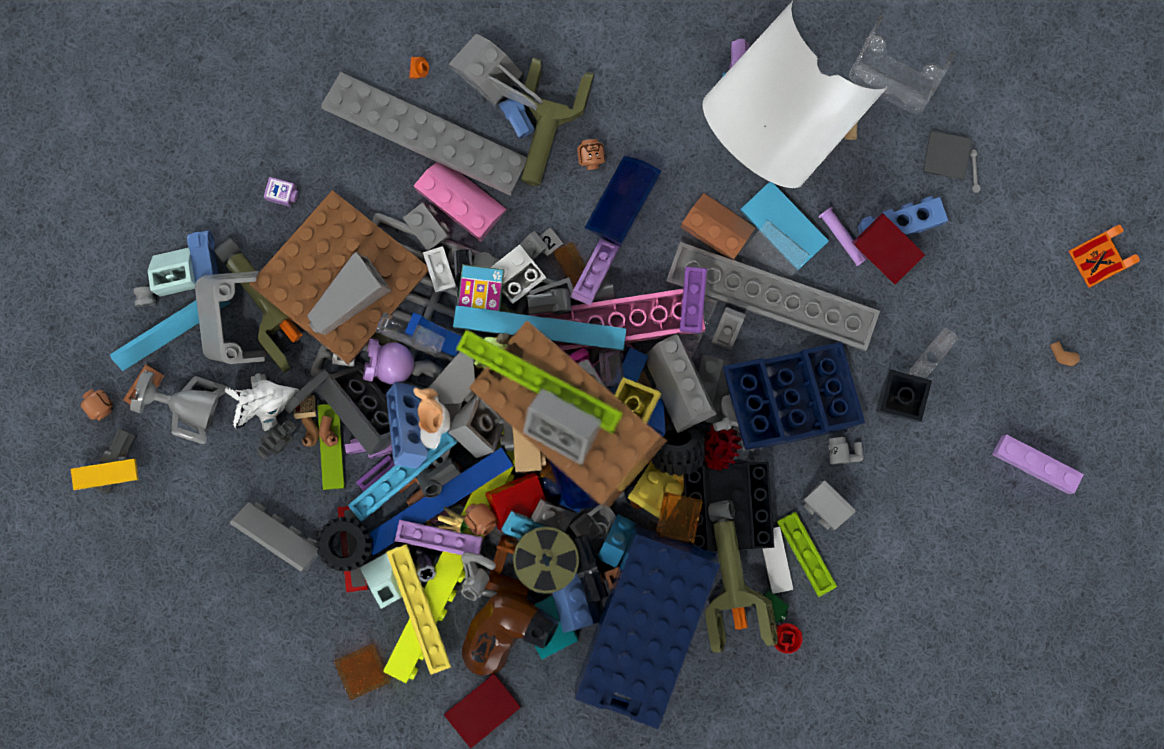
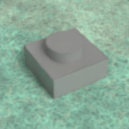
(533, 245)

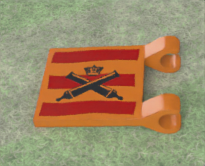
(1099, 258)

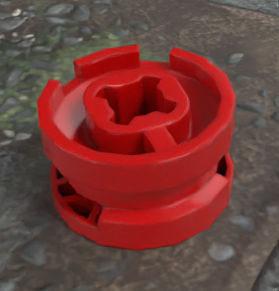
(788, 638)

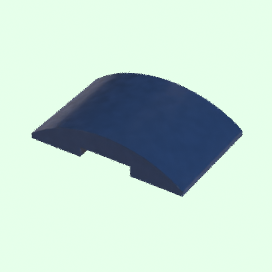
(793, 396)

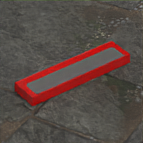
(353, 579)

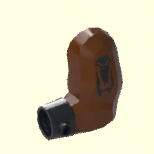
(499, 627)

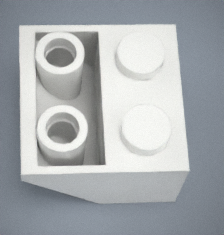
(519, 275)

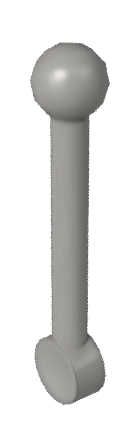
(976, 188)

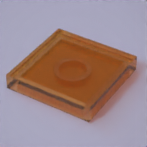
(679, 517)

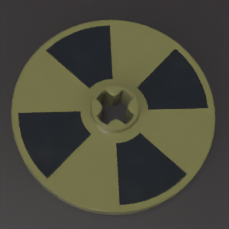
(530, 552)

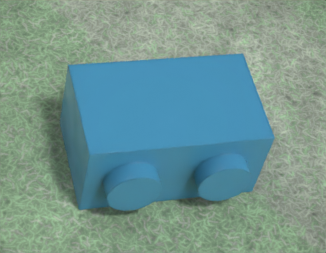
(616, 541)

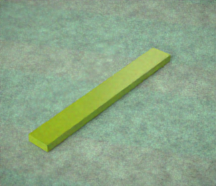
(536, 379)

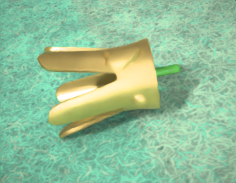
(456, 523)

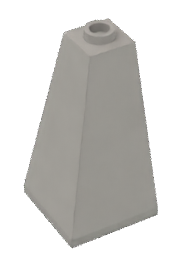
(349, 293)

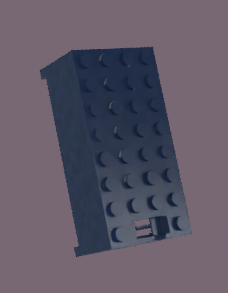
(646, 626)

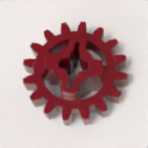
(721, 448)

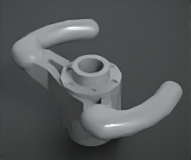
(476, 578)

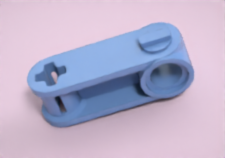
(202, 254)

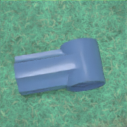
(518, 118)

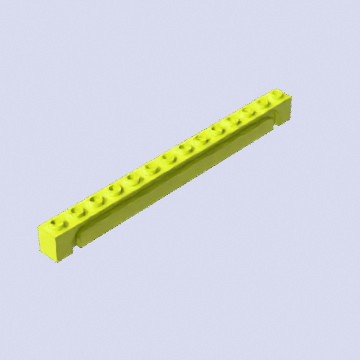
(440, 589)

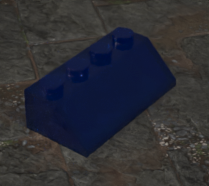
(623, 200)

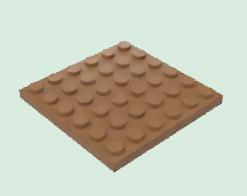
(317, 254)

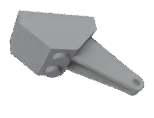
(491, 72)
(454, 386)

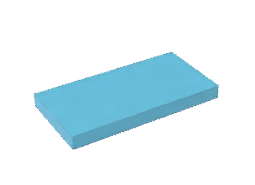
(775, 207)

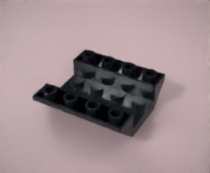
(751, 494)

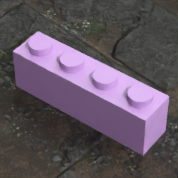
(1037, 464)

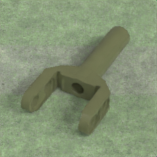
(549, 117)

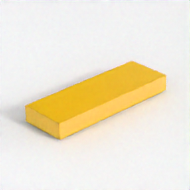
(104, 474)

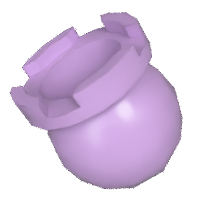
(388, 362)

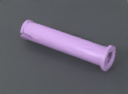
(843, 236)

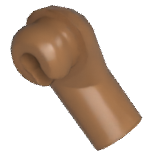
(1064, 357)
(311, 435)

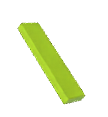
(331, 457)
(806, 554)

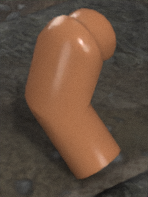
(326, 433)

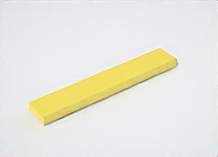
(418, 609)

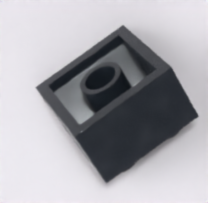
(904, 396)

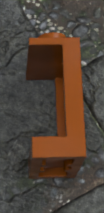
(500, 582)

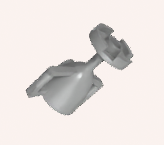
(189, 406)

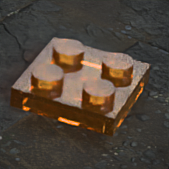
(361, 671)

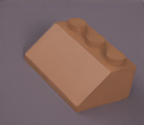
(717, 227)

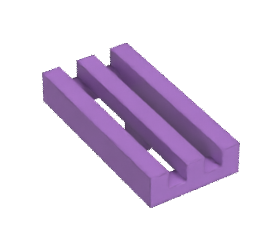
(373, 470)

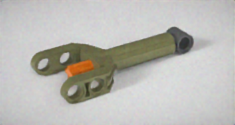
(272, 318)
(736, 593)

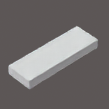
(777, 565)

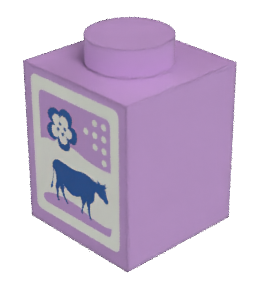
(281, 192)

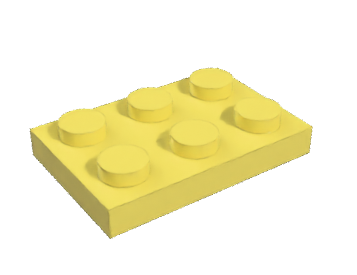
(651, 488)

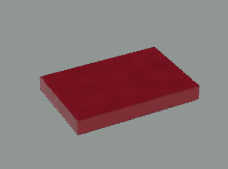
(888, 248)
(482, 711)

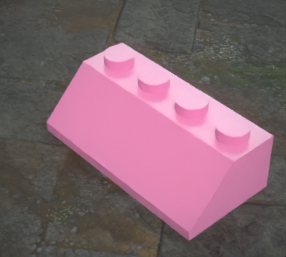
(460, 199)

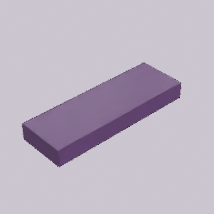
(693, 300)

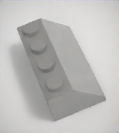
(679, 383)
(276, 536)

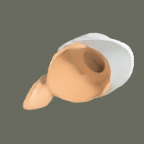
(433, 417)

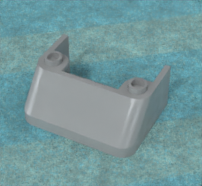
(209, 293)

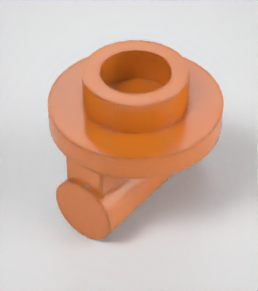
(418, 68)

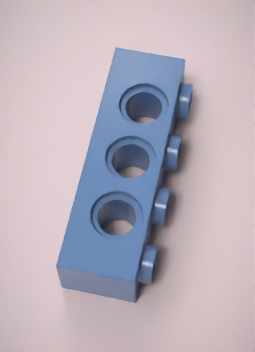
(931, 207)
(404, 426)

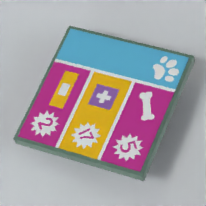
(481, 287)

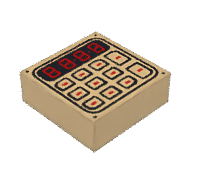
(306, 408)

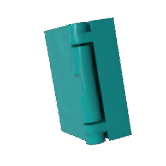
(560, 640)

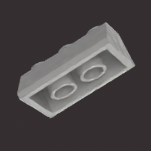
(561, 426)

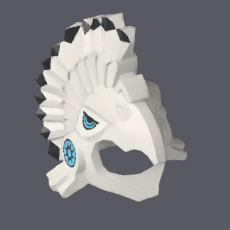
(263, 400)

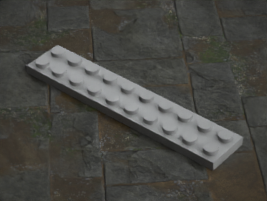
(424, 133)
(777, 297)

